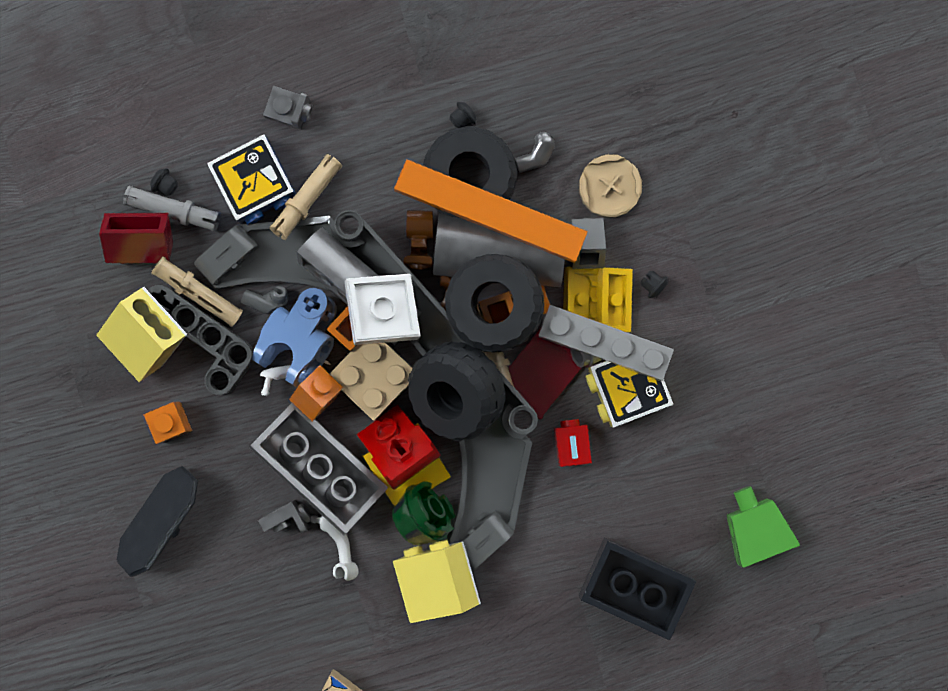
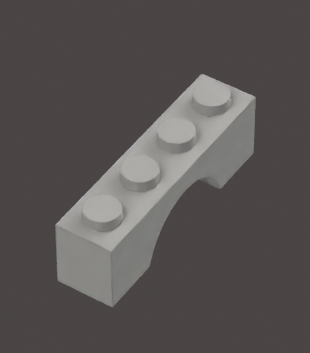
(606, 343)

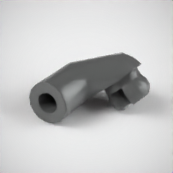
(268, 302)

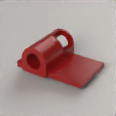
(398, 447)

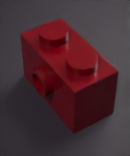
(136, 237)

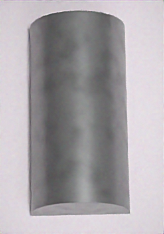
(462, 241)
(332, 263)
(318, 468)

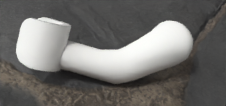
(275, 373)
(346, 567)

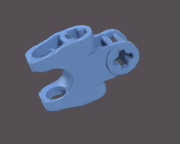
(298, 331)

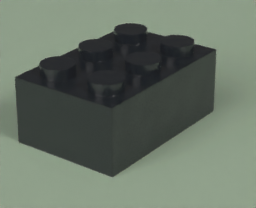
(637, 588)

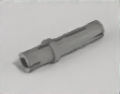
(178, 210)

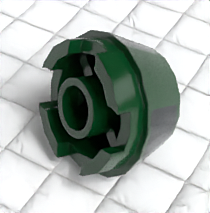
(423, 515)

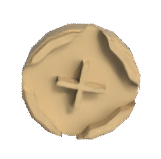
(610, 186)

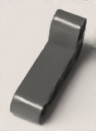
(197, 333)

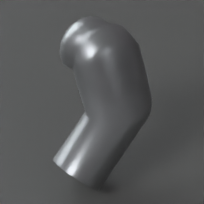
(540, 154)

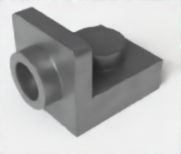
(288, 107)
(280, 518)

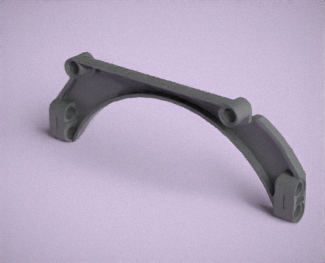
(491, 462)

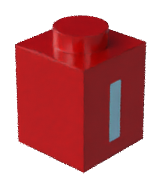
(572, 443)

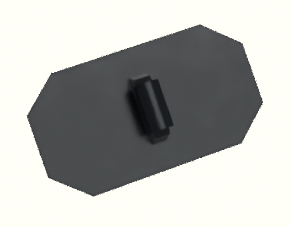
(157, 521)

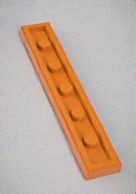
(490, 211)

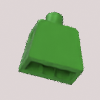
(758, 529)

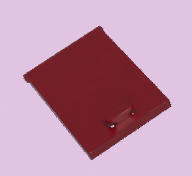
(542, 373)

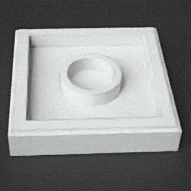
(382, 309)

